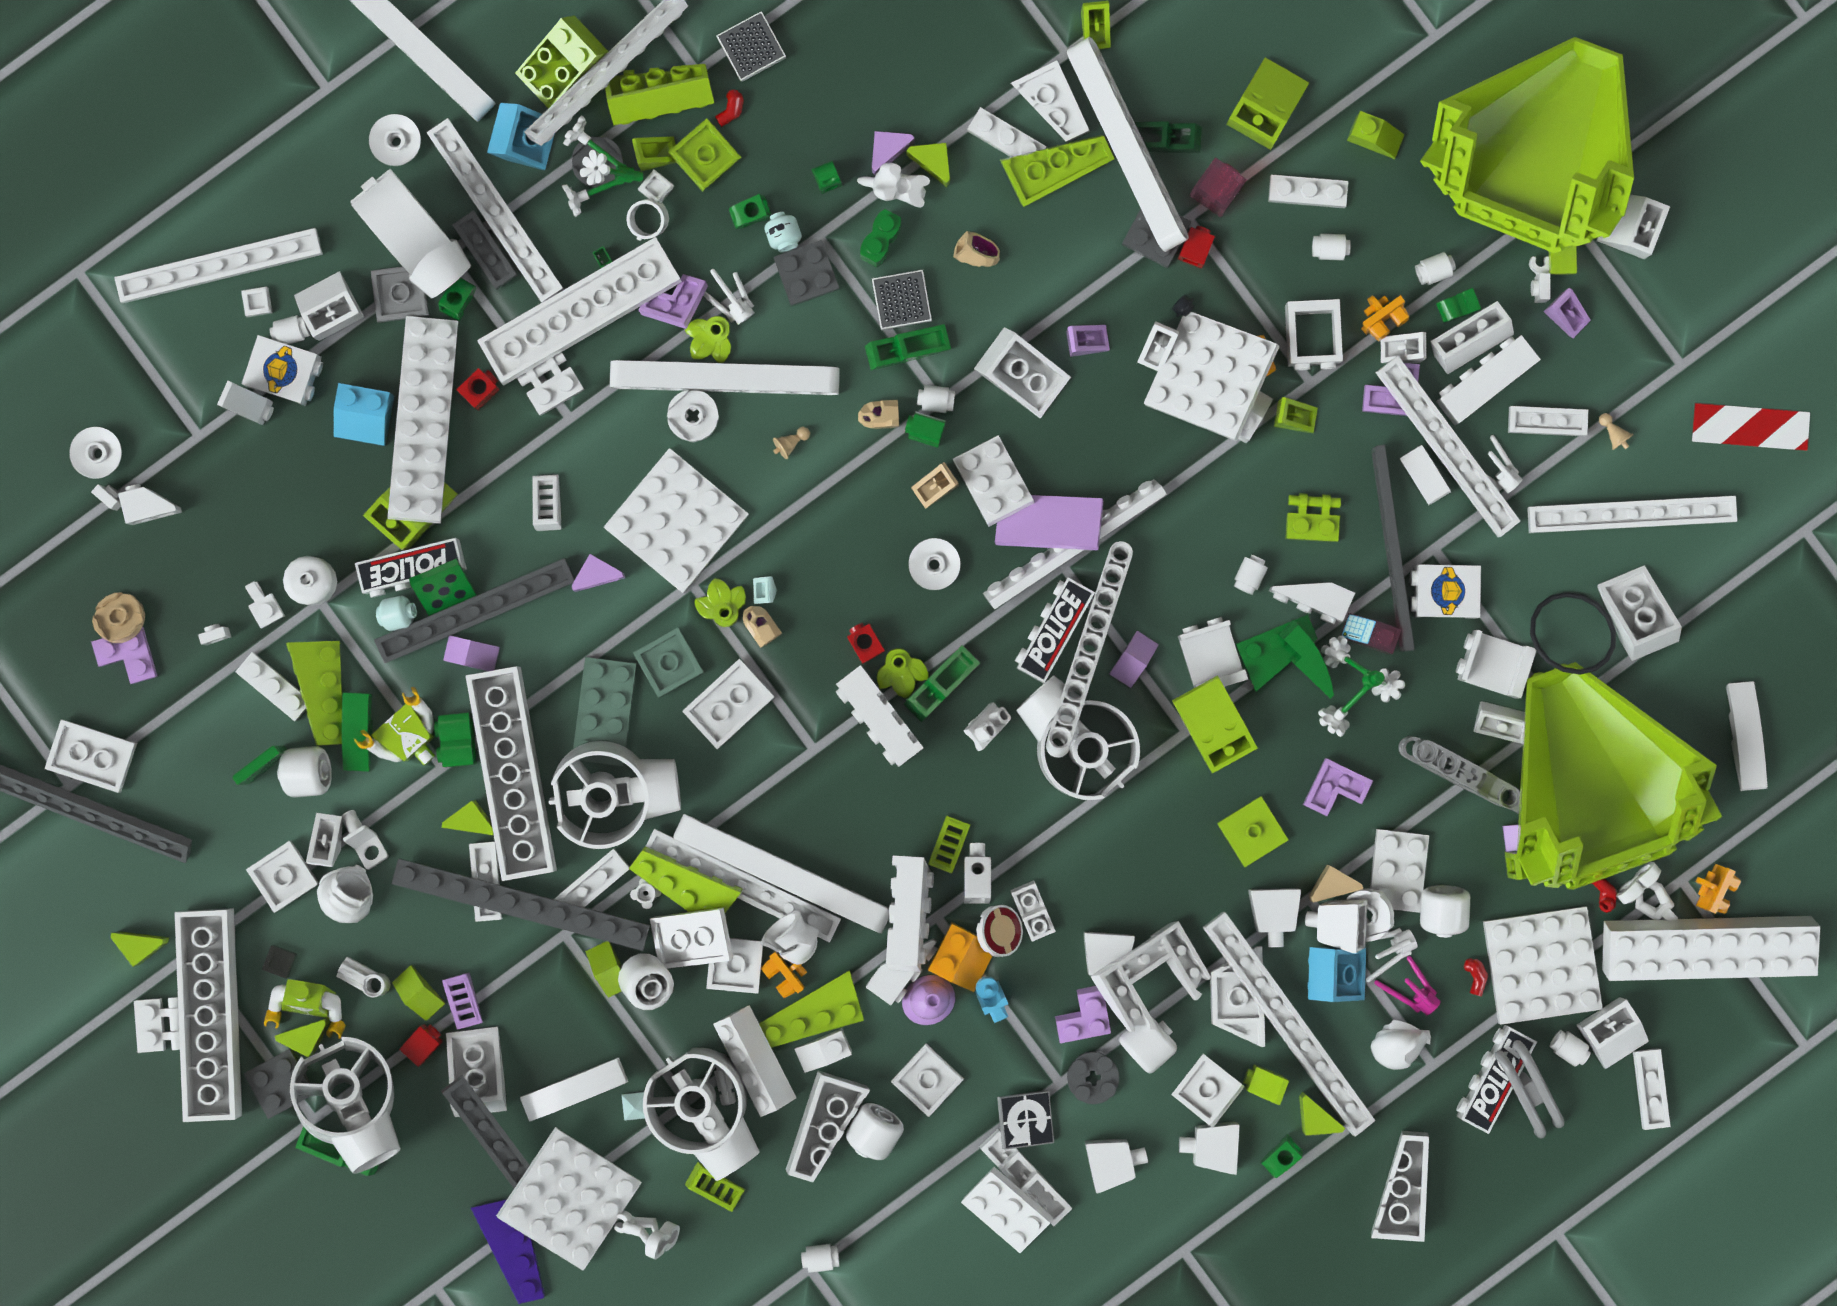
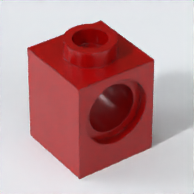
(1197, 246)
(467, 388)
(865, 654)
(421, 1044)

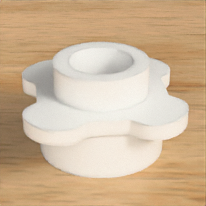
(637, 894)

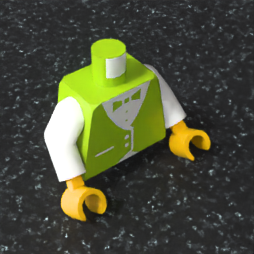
(404, 733)
(306, 999)

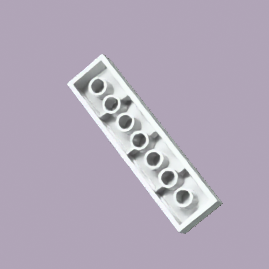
(511, 773)
(1711, 948)
(208, 1015)

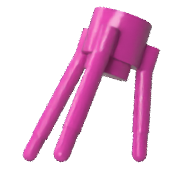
(1424, 999)

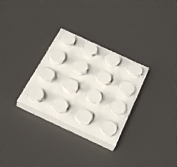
(1212, 375)
(676, 520)
(1542, 965)
(568, 1199)

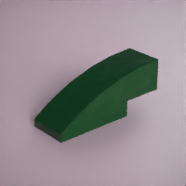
(1170, 137)

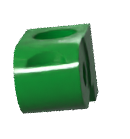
(826, 177)
(750, 211)
(456, 299)
(1458, 306)
(1282, 1156)

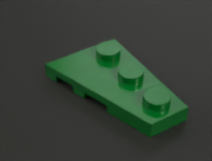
(1269, 653)

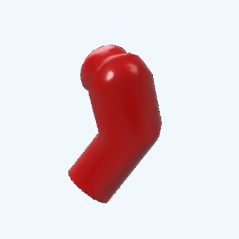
(733, 109)
(1607, 896)
(1479, 974)

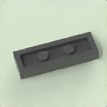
(485, 250)

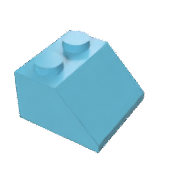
(511, 142)
(362, 414)
(1336, 974)

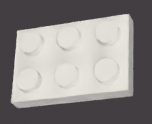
(993, 481)
(728, 704)
(90, 756)
(1400, 868)
(692, 938)
(1007, 1209)

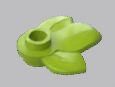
(708, 342)
(719, 599)
(902, 676)

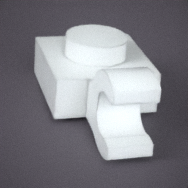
(1541, 285)
(265, 608)

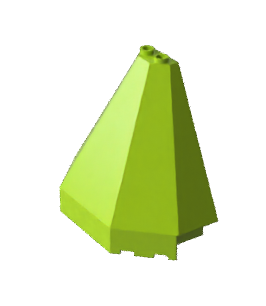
(1540, 147)
(1602, 783)

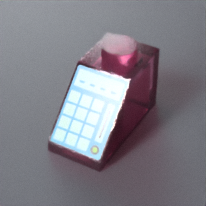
(1371, 633)

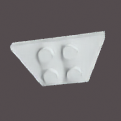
(1234, 1006)

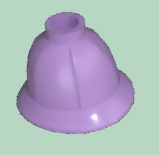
(928, 1000)

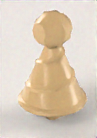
(1617, 435)
(787, 443)

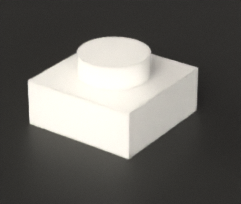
(108, 496)
(214, 634)

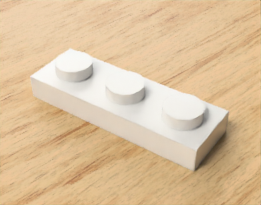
(1002, 135)
(1308, 191)
(1548, 421)
(272, 686)
(485, 867)
(595, 880)
(1651, 1089)

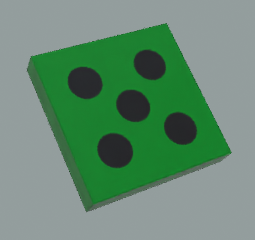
(442, 587)
(259, 765)

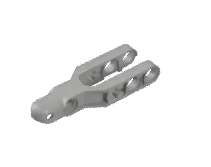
(1470, 776)

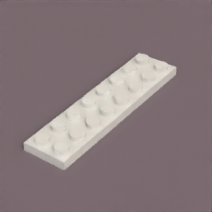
(579, 311)
(423, 420)

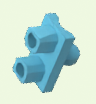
(991, 998)

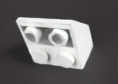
(1639, 227)
(328, 306)
(1613, 1032)

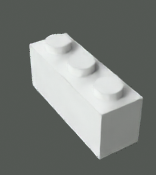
(1472, 337)

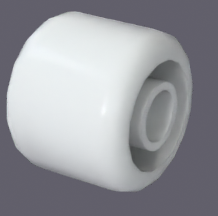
(312, 570)
(305, 771)
(1445, 910)
(645, 981)
(1149, 1047)
(874, 1131)

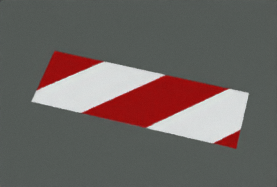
(1751, 426)

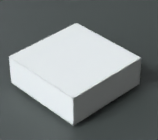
(656, 186)
(257, 301)

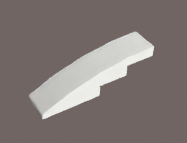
(1747, 736)
(574, 1089)
(1026, 1177)

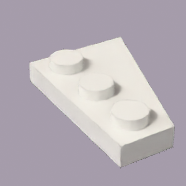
(1053, 100)

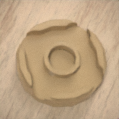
(118, 617)

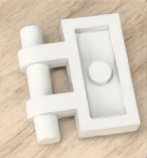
(556, 389)
(150, 1024)

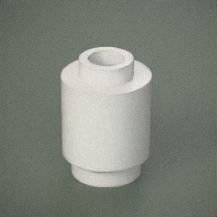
(1330, 246)
(1435, 268)
(289, 330)
(936, 399)
(1250, 574)
(1570, 1048)
(820, 1258)

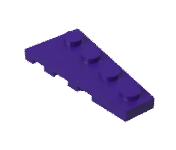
(512, 1251)

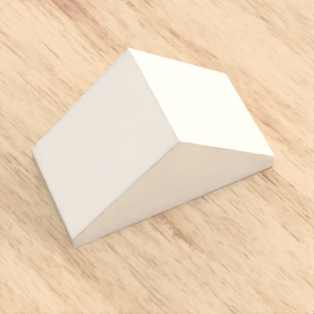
(1158, 346)
(1409, 347)
(325, 840)

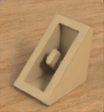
(935, 485)
(1333, 884)

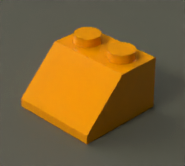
(960, 958)

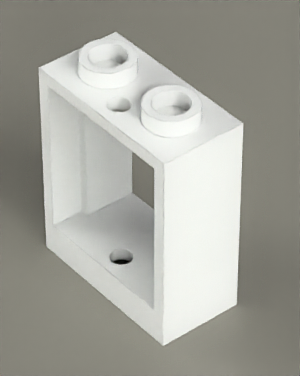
(1313, 307)

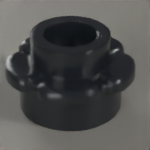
(1183, 306)

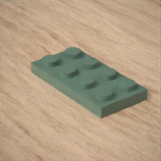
(605, 705)

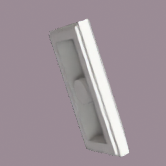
(1500, 722)

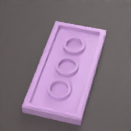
(1054, 524)

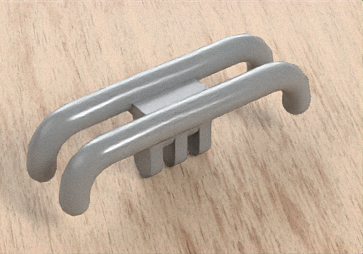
(1530, 1091)

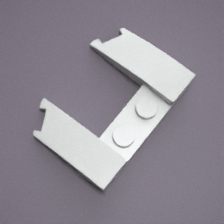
(1166, 945)

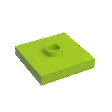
(704, 154)
(1252, 831)

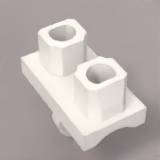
(987, 725)

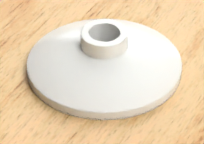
(394, 127)
(84, 447)
(934, 550)

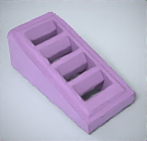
(469, 989)

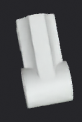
(362, 976)

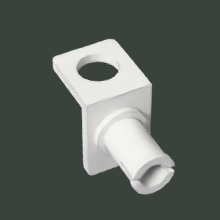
(362, 838)

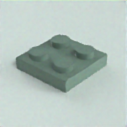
(668, 662)

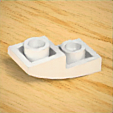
(1425, 475)
(1032, 911)

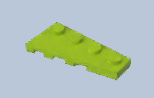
(1051, 168)
(319, 680)
(682, 883)
(820, 1011)

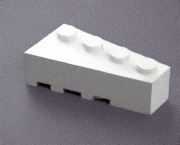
(879, 715)
(909, 914)
(826, 1116)
(1404, 1196)

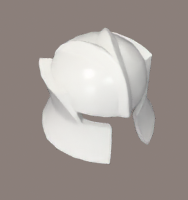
(792, 938)

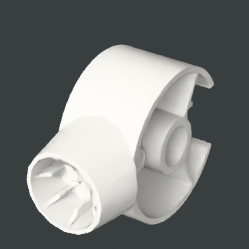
(410, 234)
(1038, 715)
(655, 786)
(366, 1140)
(724, 1147)

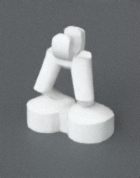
(1634, 890)
(659, 1240)

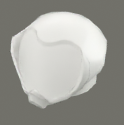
(345, 894)
(1399, 1044)

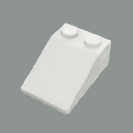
(1022, 372)
(1639, 613)
(479, 1059)

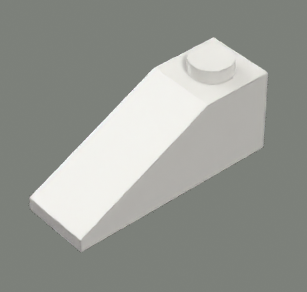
(246, 403)

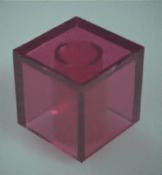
(1218, 187)

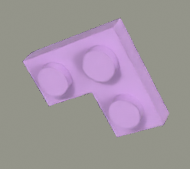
(678, 307)
(1380, 400)
(133, 652)
(1333, 780)
(1087, 1023)

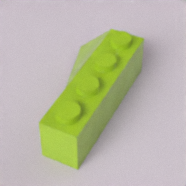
(657, 92)

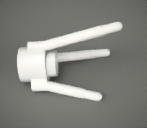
(740, 309)
(1508, 475)
(1401, 944)

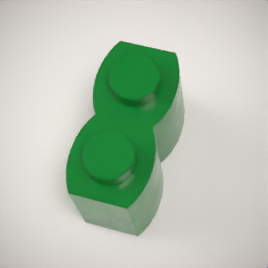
(884, 232)
(925, 429)
(456, 740)

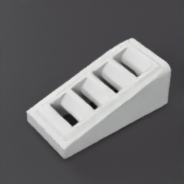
(546, 524)

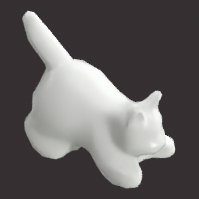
(892, 185)

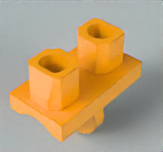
(1393, 310)
(1715, 887)
(791, 983)

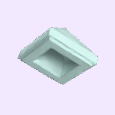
(764, 590)
(633, 1106)

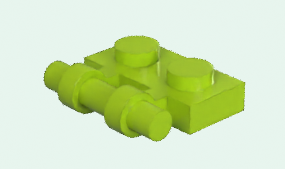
(1313, 526)

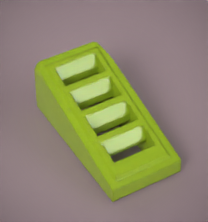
(943, 865)
(696, 1174)

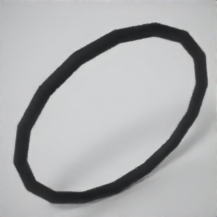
(1553, 663)

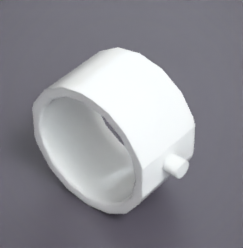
(631, 218)

